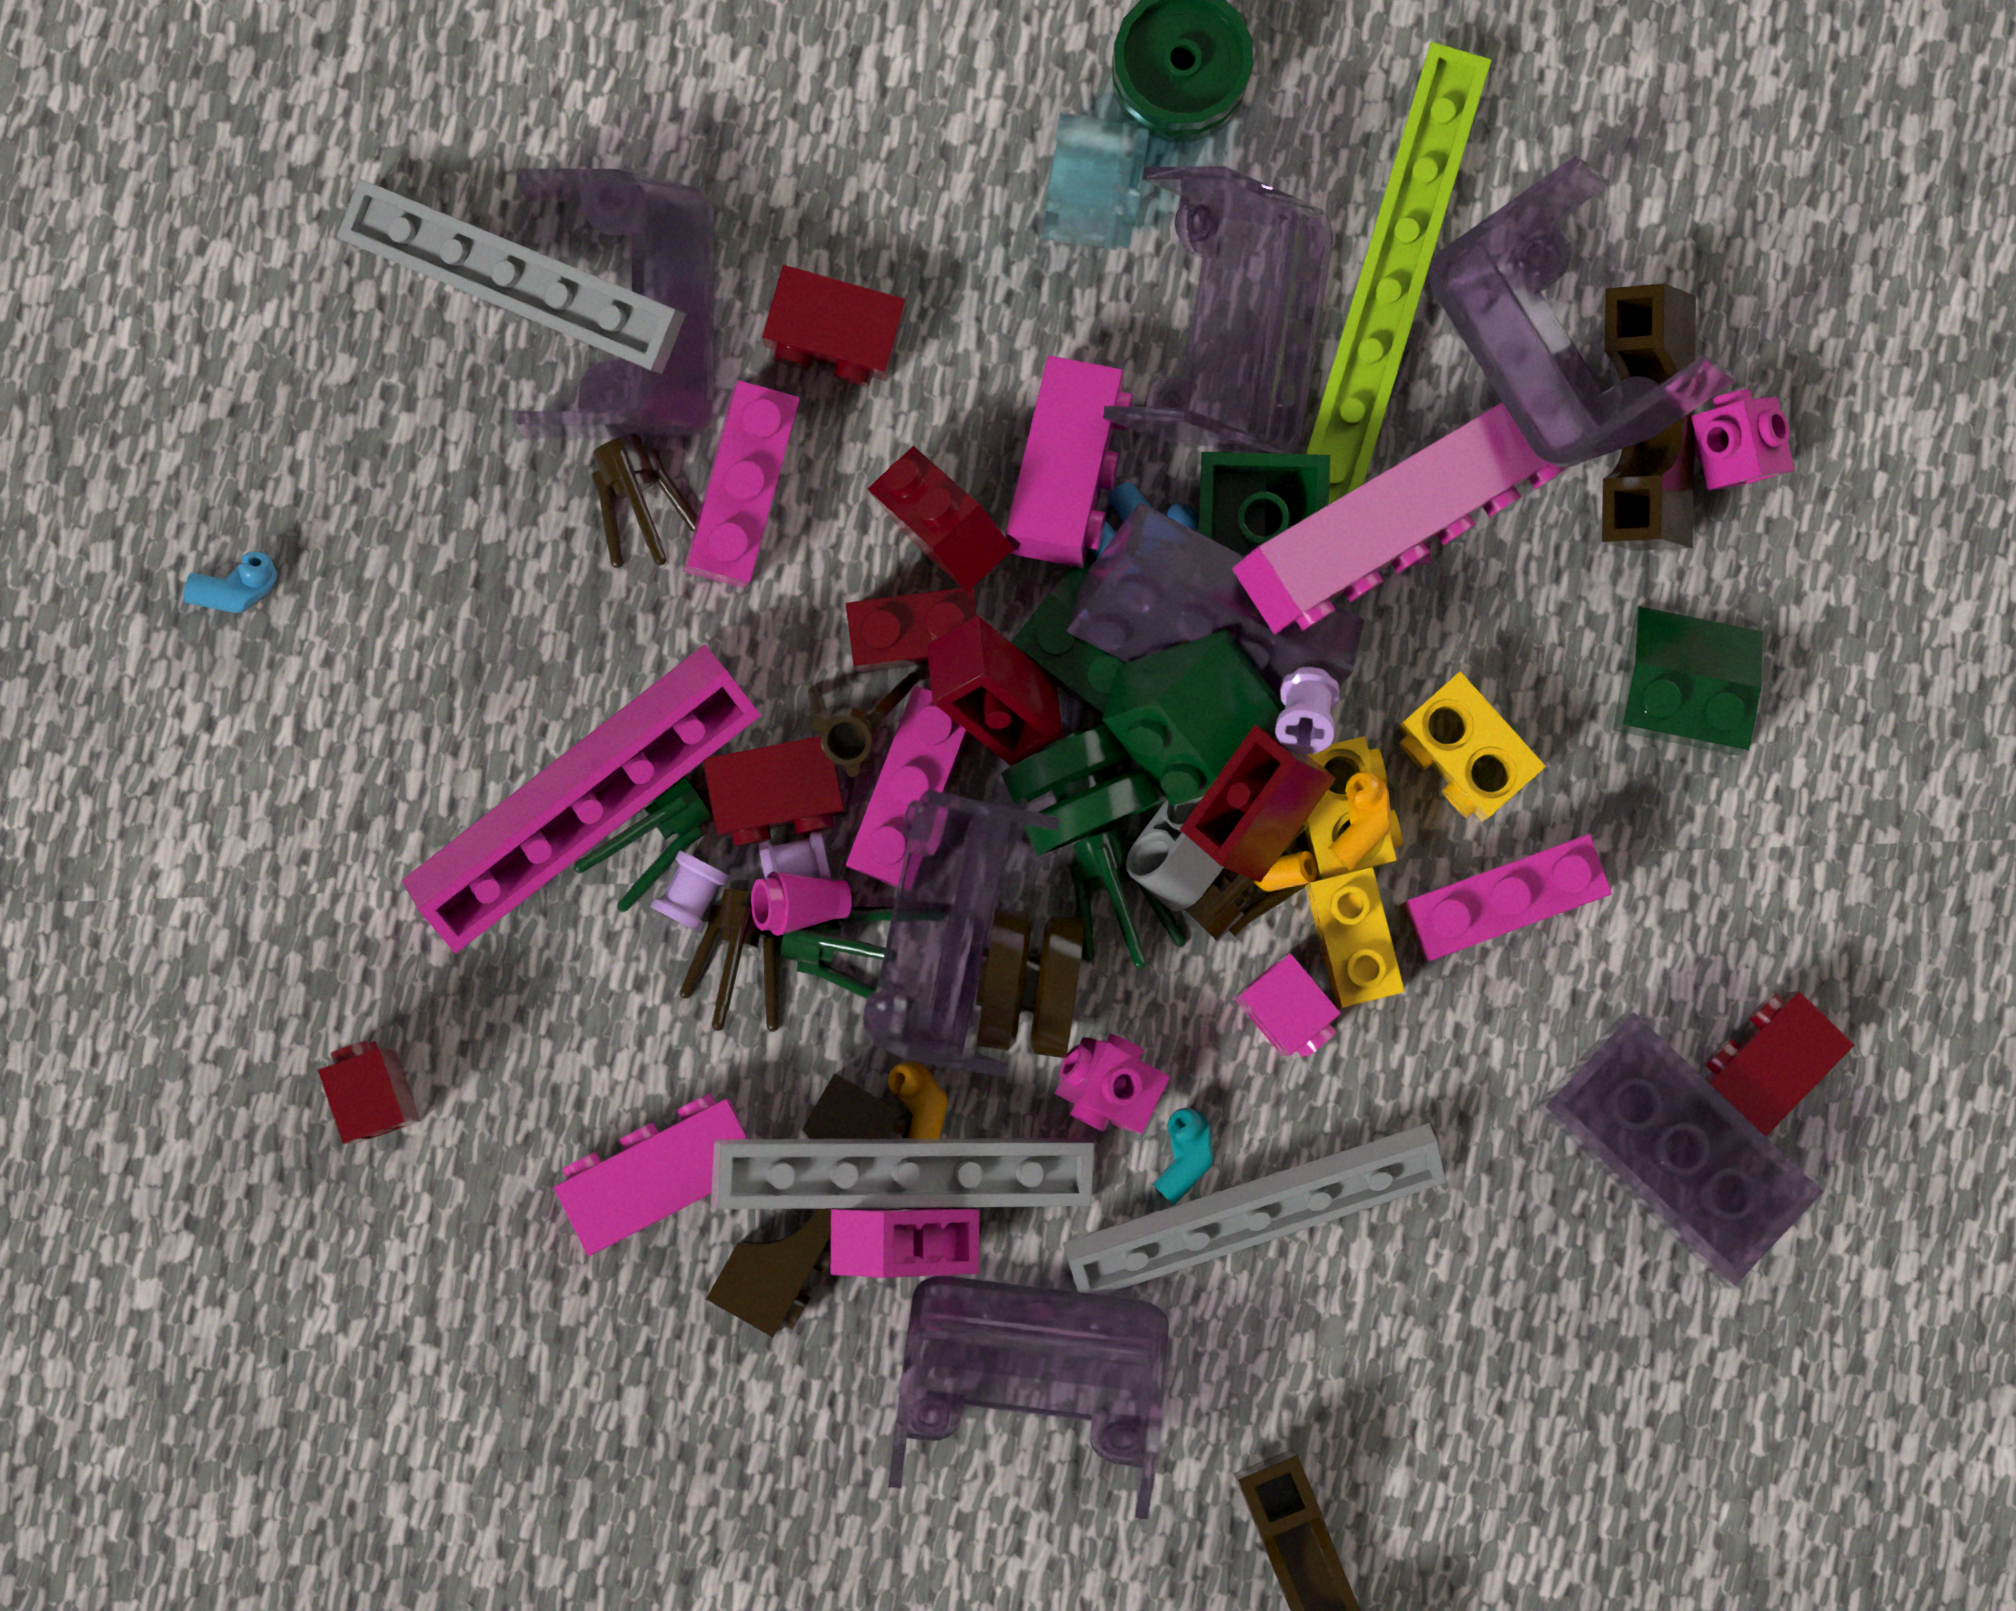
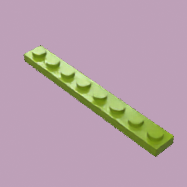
(1396, 264)

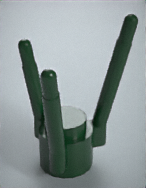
(672, 812)
(1103, 863)
(823, 941)

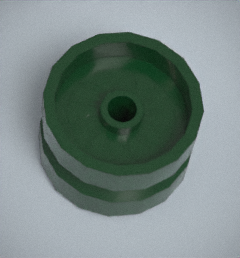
(1174, 101)
(1079, 779)

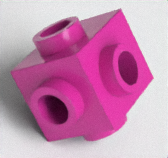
(1742, 440)
(1110, 1084)

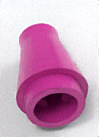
(795, 902)

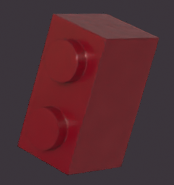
(833, 325)
(940, 518)
(898, 628)
(994, 691)
(773, 789)
(1256, 804)
(1777, 1059)
(367, 1092)

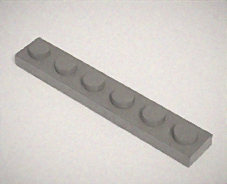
(511, 276)
(901, 1173)
(1256, 1212)

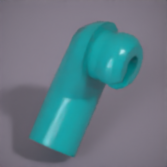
(1191, 1154)

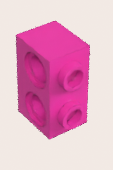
(1289, 1008)
(904, 1242)

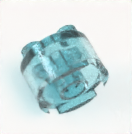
(1094, 182)

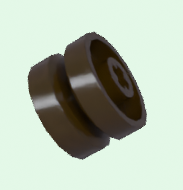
(1029, 982)

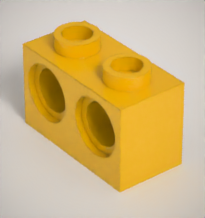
(1482, 736)
(1333, 811)
(1354, 938)

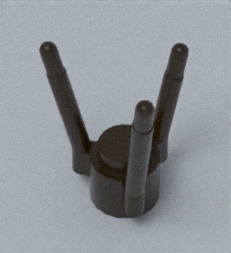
(627, 470)
(852, 732)
(1221, 904)
(739, 931)

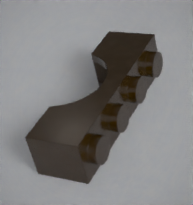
(1652, 486)
(766, 1278)
(1295, 1535)

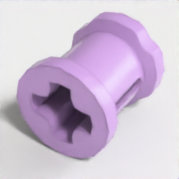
(1306, 720)
(799, 857)
(690, 891)

